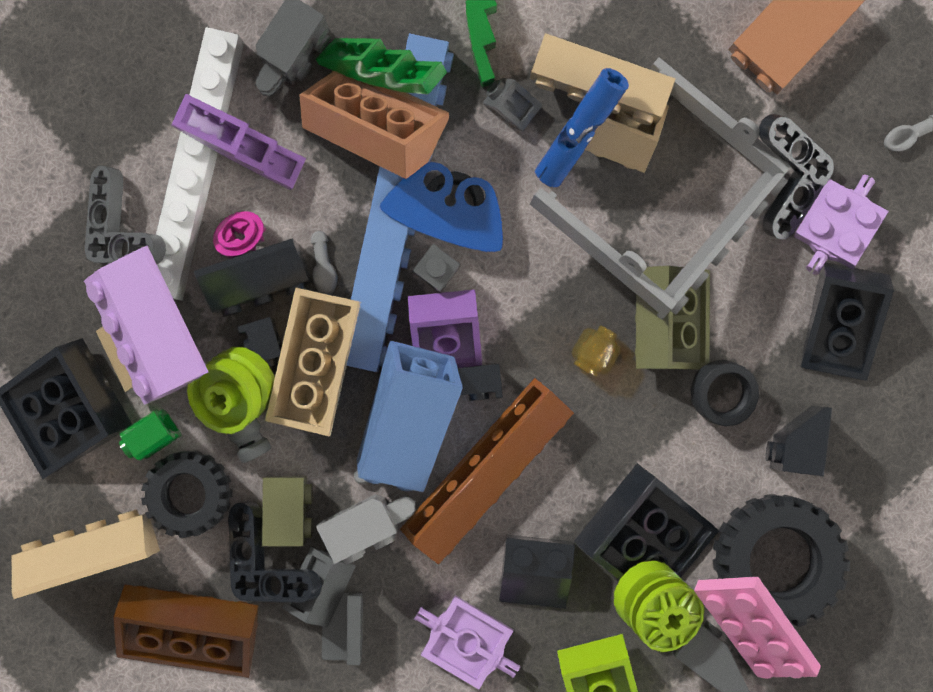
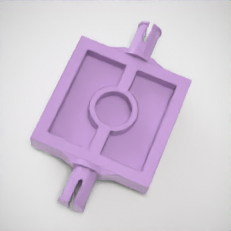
(840, 224)
(467, 642)

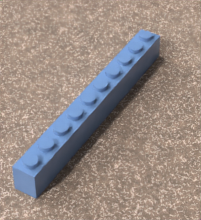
(386, 240)

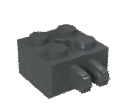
(290, 45)

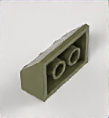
(677, 339)

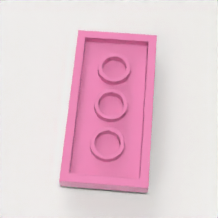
(757, 627)

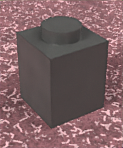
(436, 268)

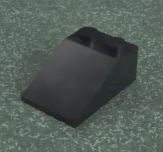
(846, 320)

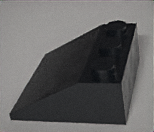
(62, 407)
(645, 524)

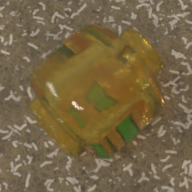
(596, 351)

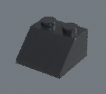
(802, 443)
(536, 571)

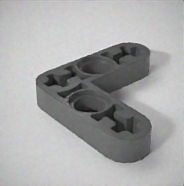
(108, 233)

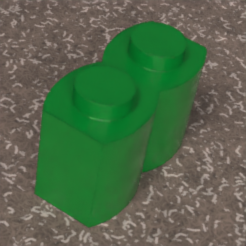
(149, 435)

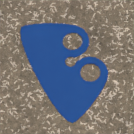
(427, 213)

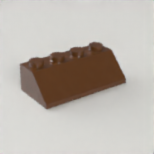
(185, 630)

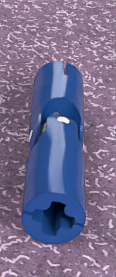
(590, 114)

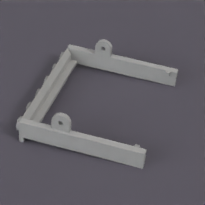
(630, 266)

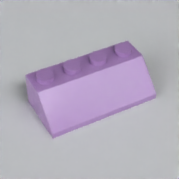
(145, 325)

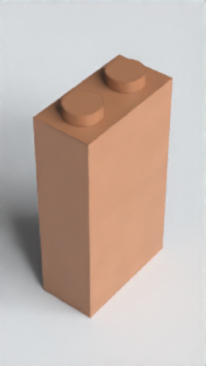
(788, 37)

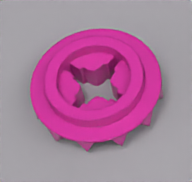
(241, 222)

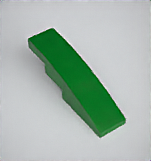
(481, 36)
(375, 65)

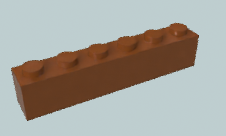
(486, 471)

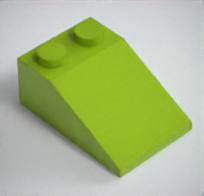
(597, 666)

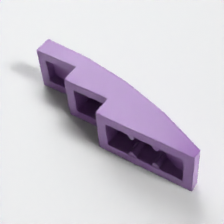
(238, 141)

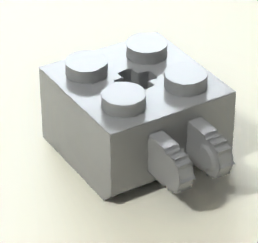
(362, 526)

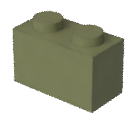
(286, 511)

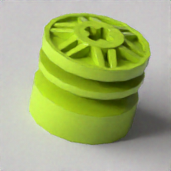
(658, 606)

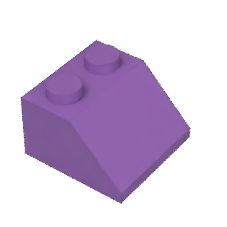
(447, 325)

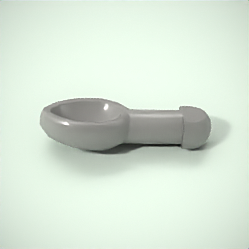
(905, 136)
(324, 273)

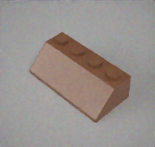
(373, 122)

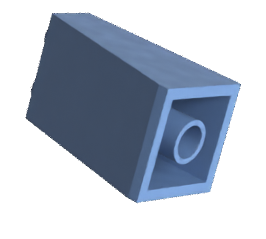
(408, 417)

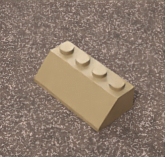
(576, 67)
(313, 361)
(82, 554)

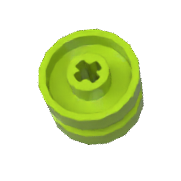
(232, 390)

